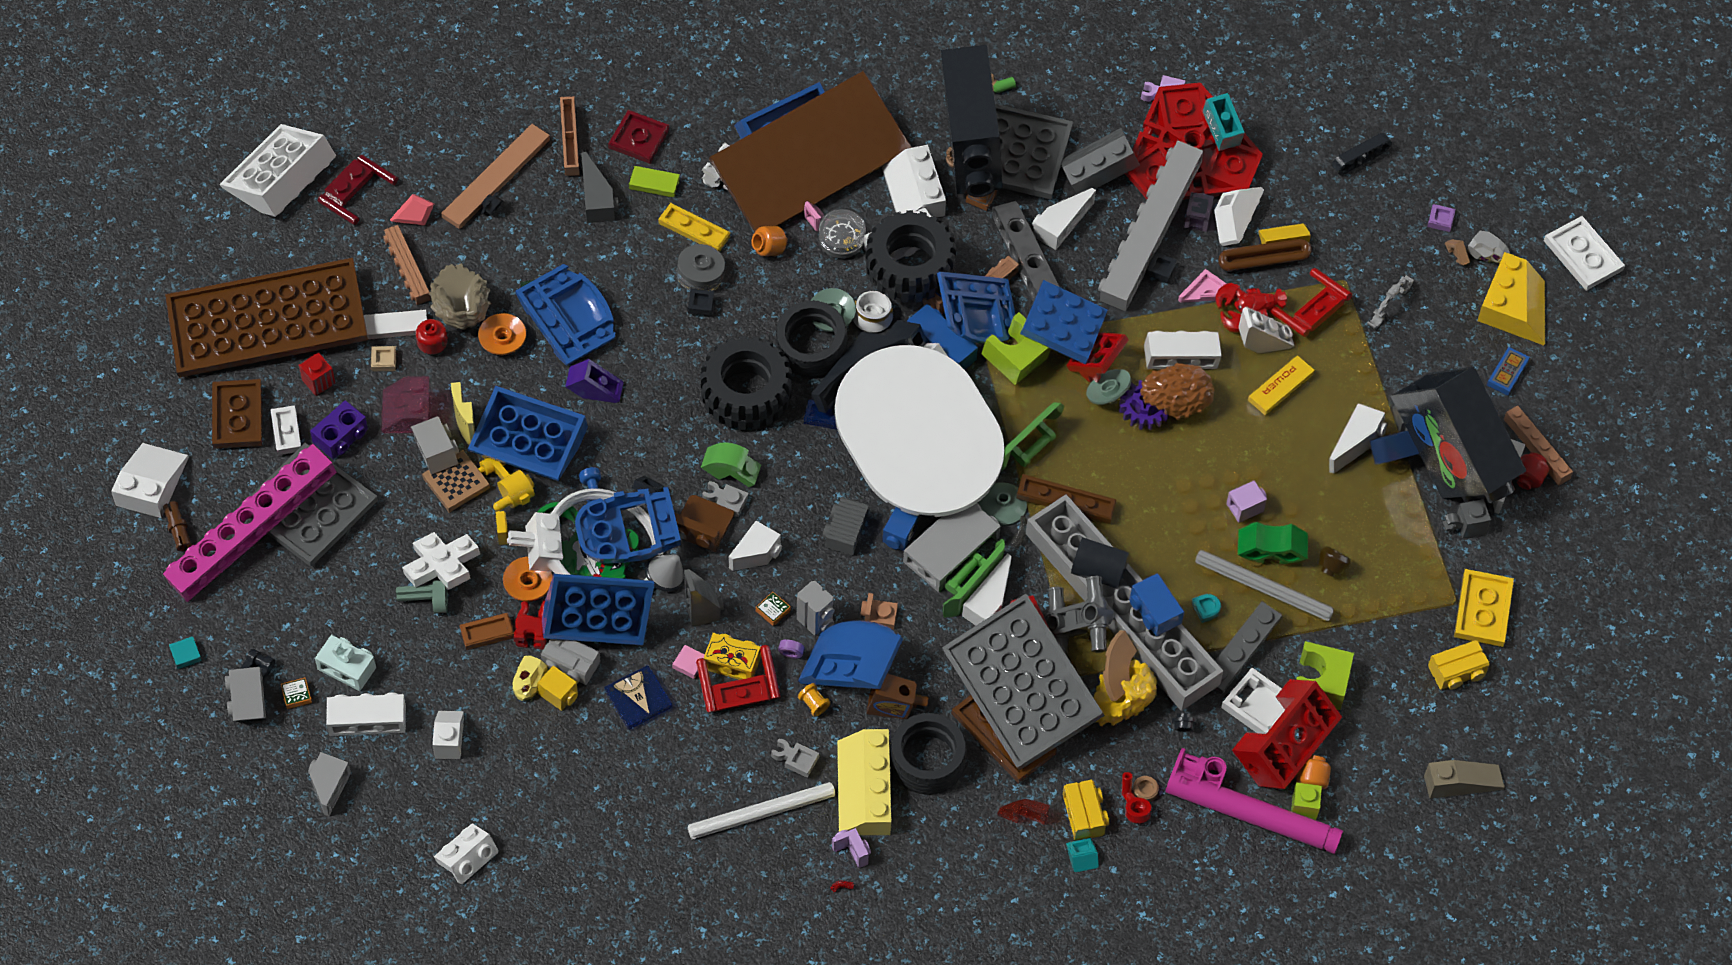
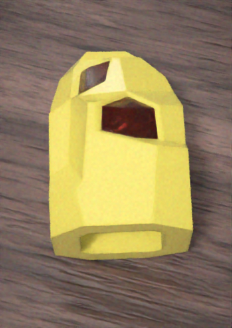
(527, 676)

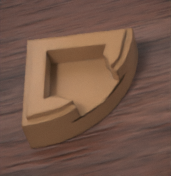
(1459, 250)

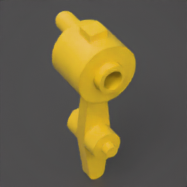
(514, 487)

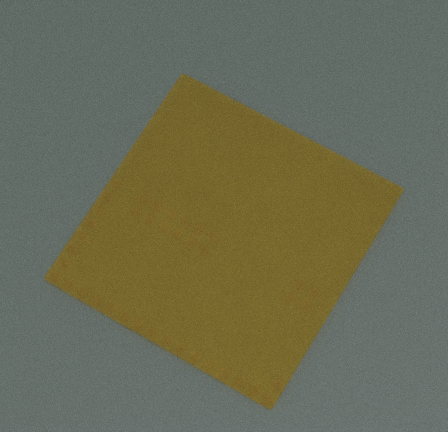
(1179, 477)

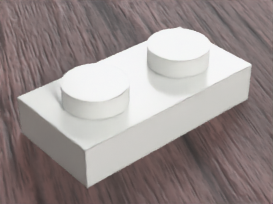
(286, 430)

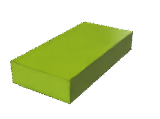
(654, 181)

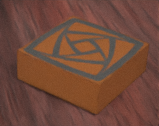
(981, 202)

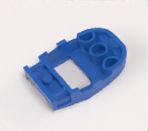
(603, 532)

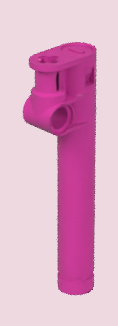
(1194, 783)

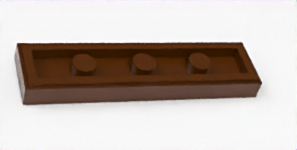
(1047, 492)

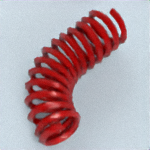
(842, 884)

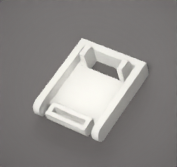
(1260, 708)

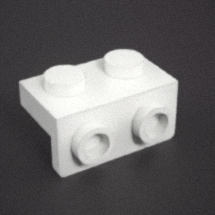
(467, 853)

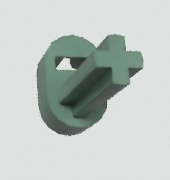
(437, 592)

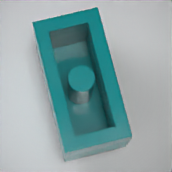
(1223, 121)

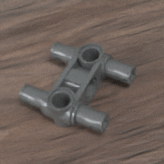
(1081, 618)

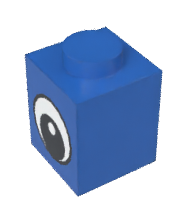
(899, 529)

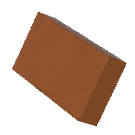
(486, 631)

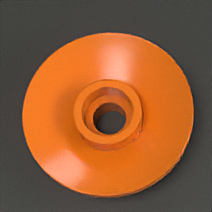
(502, 326)
(518, 573)

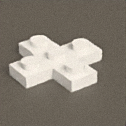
(441, 560)

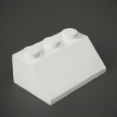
(915, 182)

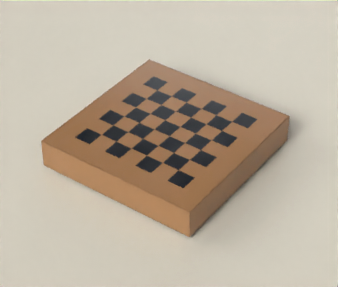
(457, 483)

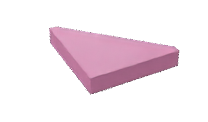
(1202, 288)

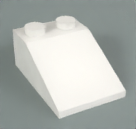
(148, 479)

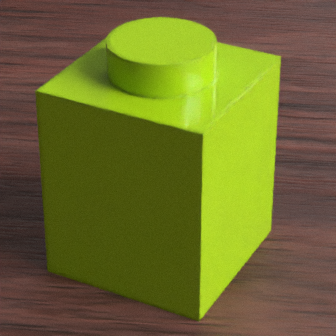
(1306, 800)

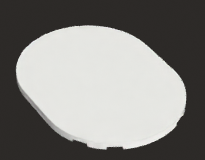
(919, 430)

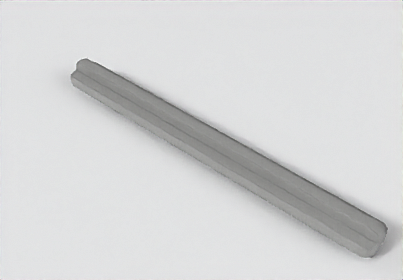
(1264, 585)

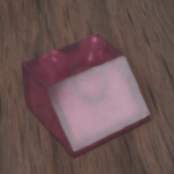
(406, 404)

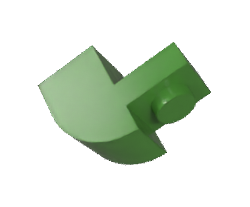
(731, 459)

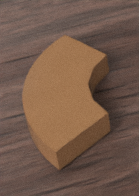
(1117, 664)

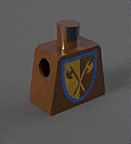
(895, 698)

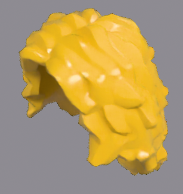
(1138, 694)

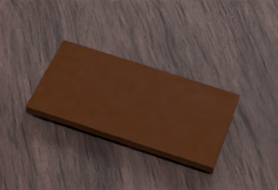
(810, 153)

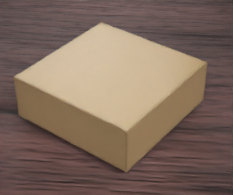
(383, 358)

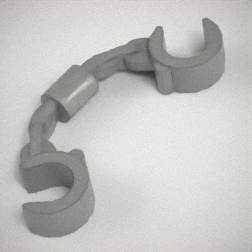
(1402, 287)

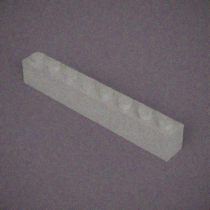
(1150, 226)

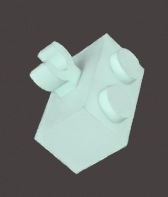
(345, 662)

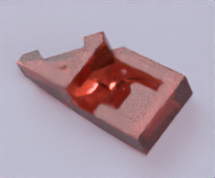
(1029, 808)

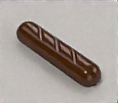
(1264, 255)

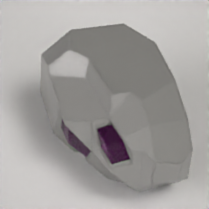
(1487, 247)

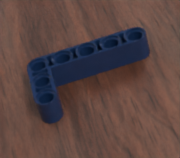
(1393, 447)

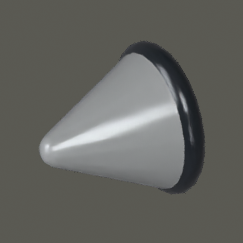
(665, 572)

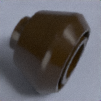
(1333, 561)

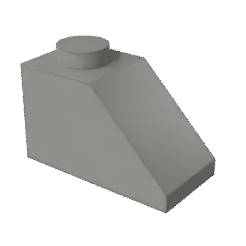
(328, 779)

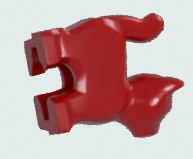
(529, 627)

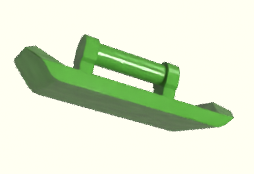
(1051, 412)
(954, 606)

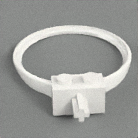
(544, 534)

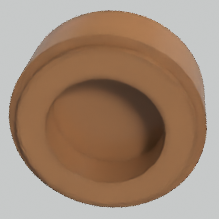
(1145, 788)

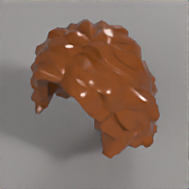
(1178, 390)

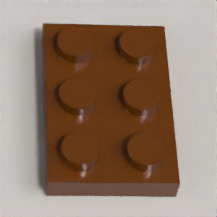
(236, 413)

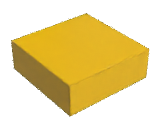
(502, 530)

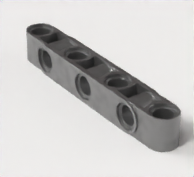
(1023, 247)

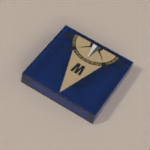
(638, 697)

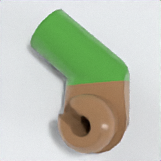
(1003, 85)

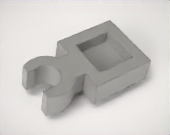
(728, 497)
(798, 759)

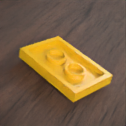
(1484, 607)

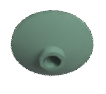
(840, 301)
(1110, 386)
(1006, 512)

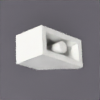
(755, 548)
(448, 734)

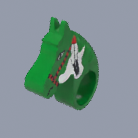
(575, 559)

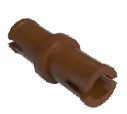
(177, 526)

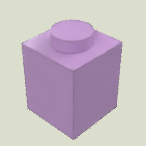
(1246, 501)

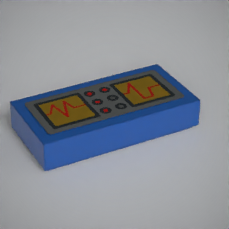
(1508, 371)

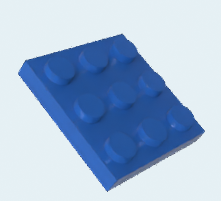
(1064, 321)

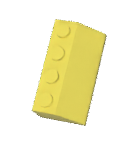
(864, 782)

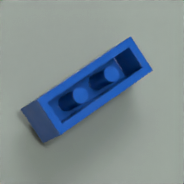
(937, 331)

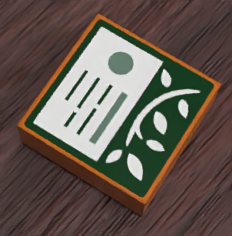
(773, 608)
(296, 693)

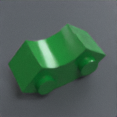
(1273, 542)

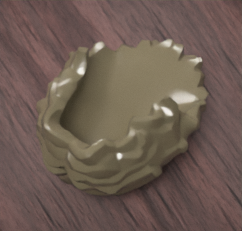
(459, 297)

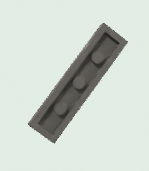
(1246, 643)

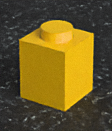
(557, 688)

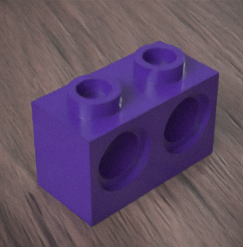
(335, 427)

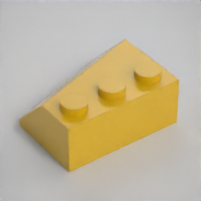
(1516, 300)

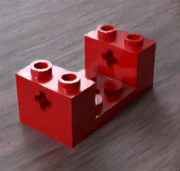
(1277, 756)

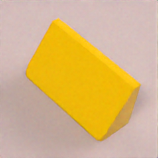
(1284, 233)

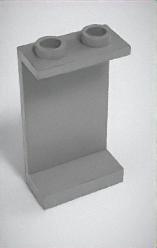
(949, 544)

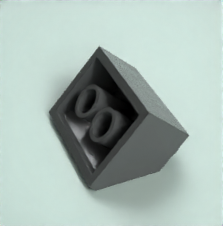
(1100, 162)

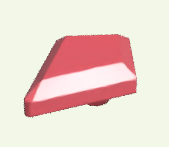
(414, 211)

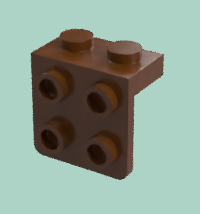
(703, 522)

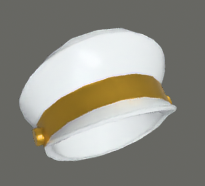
(873, 312)

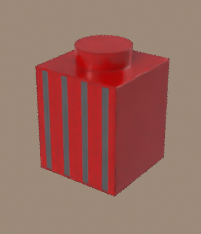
(317, 374)

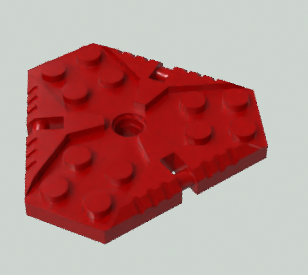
(1179, 116)

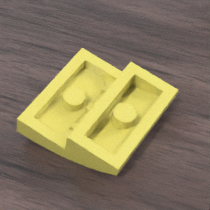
(463, 413)

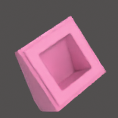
(813, 215)

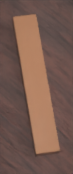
(495, 176)

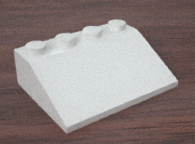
(279, 169)

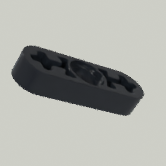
(1361, 153)

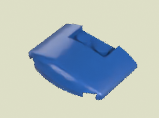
(976, 306)
(568, 313)
(852, 655)

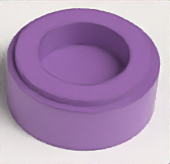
(791, 649)

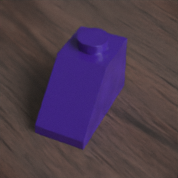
(594, 382)

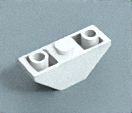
(1235, 212)
(1263, 333)

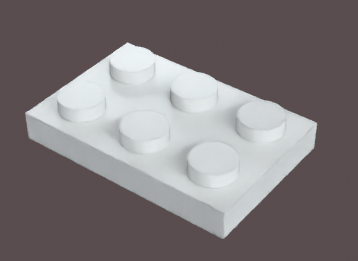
(1584, 253)

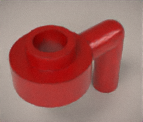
(1137, 809)

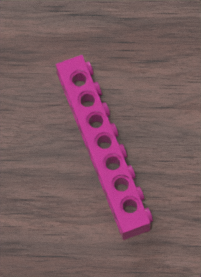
(248, 534)

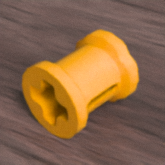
(814, 699)

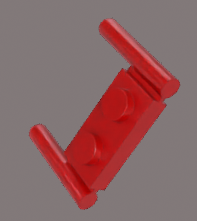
(1318, 308)
(742, 691)

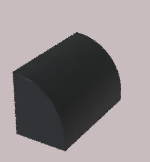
(1100, 560)

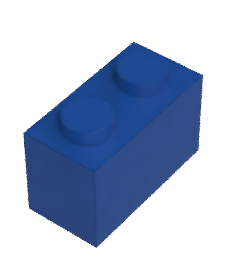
(1156, 605)

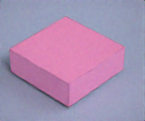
(686, 661)

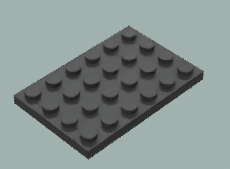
(1022, 682)

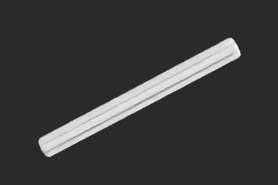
(761, 810)

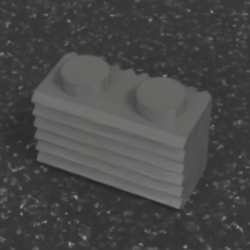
(846, 526)

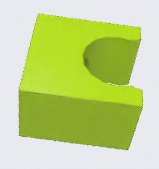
(1018, 359)
(1333, 667)

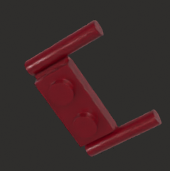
(349, 183)

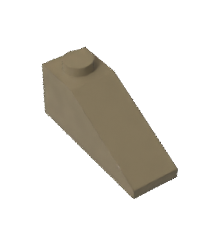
(1461, 778)

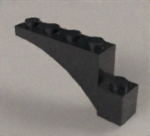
(866, 343)

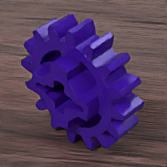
(1133, 408)

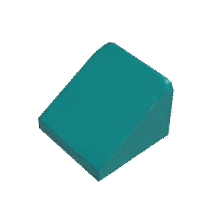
(1082, 855)

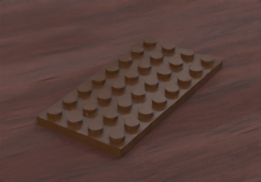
(266, 317)

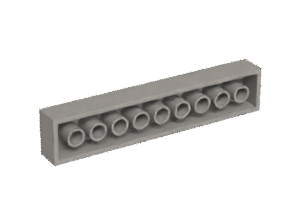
(1174, 656)

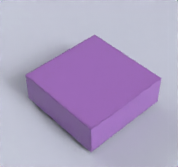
(1441, 218)

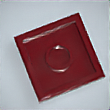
(639, 136)

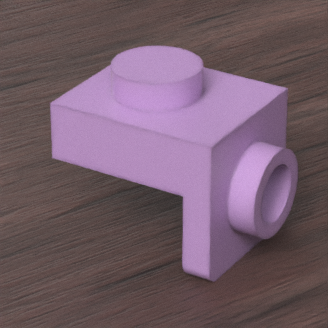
(857, 847)

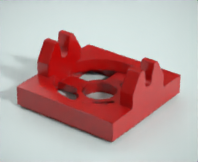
(1111, 346)

